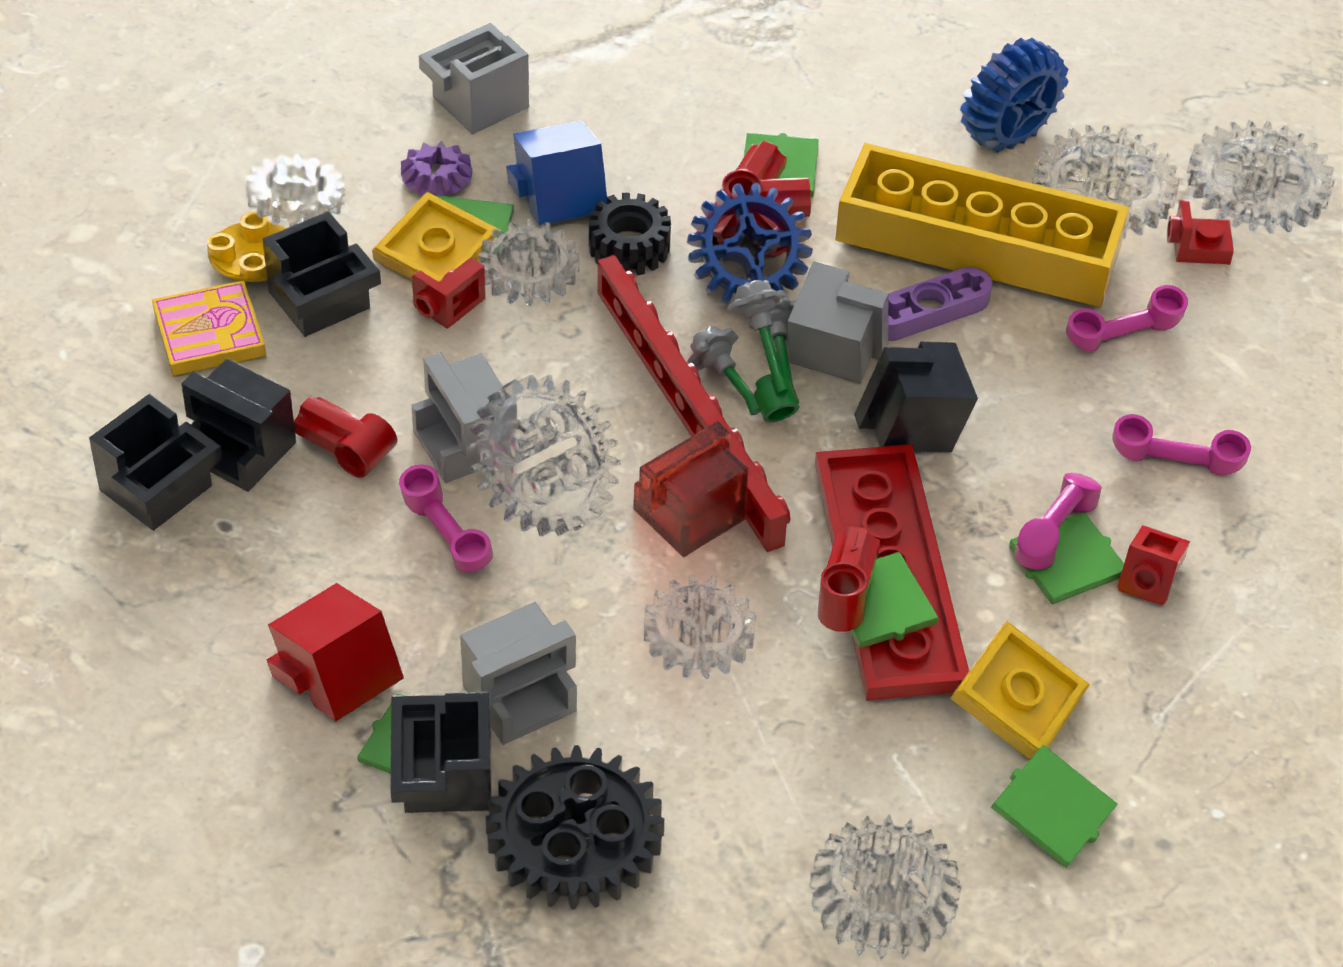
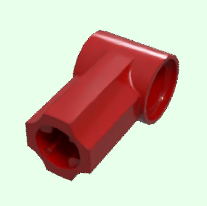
(354, 441)
(847, 579)

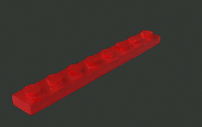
(683, 390)

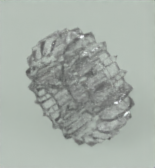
(889, 905)

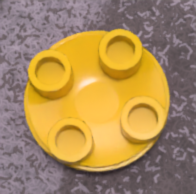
(239, 248)

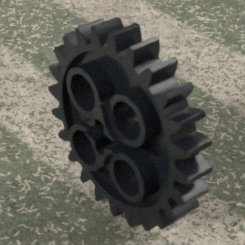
(574, 827)

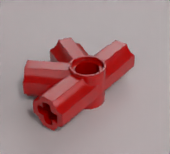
(764, 166)

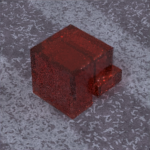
(693, 490)

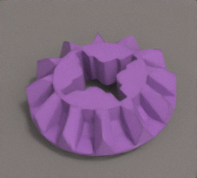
(449, 179)

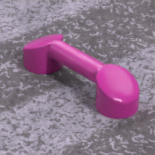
(1164, 311)
(1226, 455)
(424, 496)
(1040, 536)

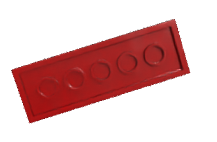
(886, 495)

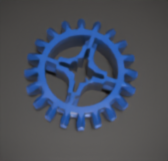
(1014, 94)
(741, 206)

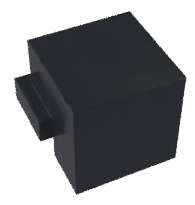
(318, 274)
(918, 397)
(244, 416)
(152, 461)
(441, 752)

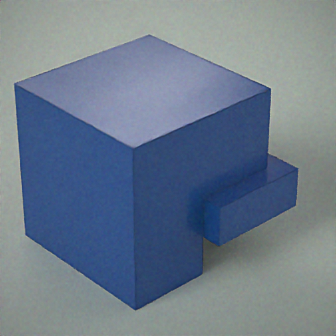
(558, 171)

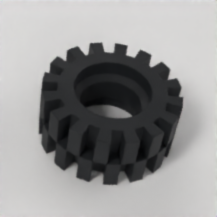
(632, 216)

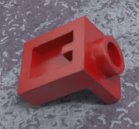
(1199, 239)
(453, 295)
(1152, 564)

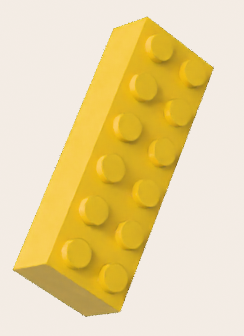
(981, 221)

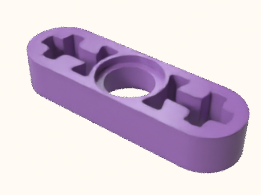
(968, 287)

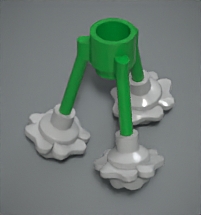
(768, 314)

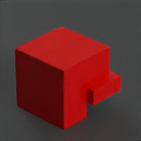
(335, 651)

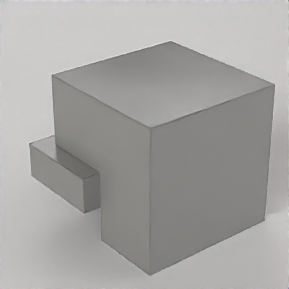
(479, 77)
(837, 324)
(452, 407)
(523, 669)

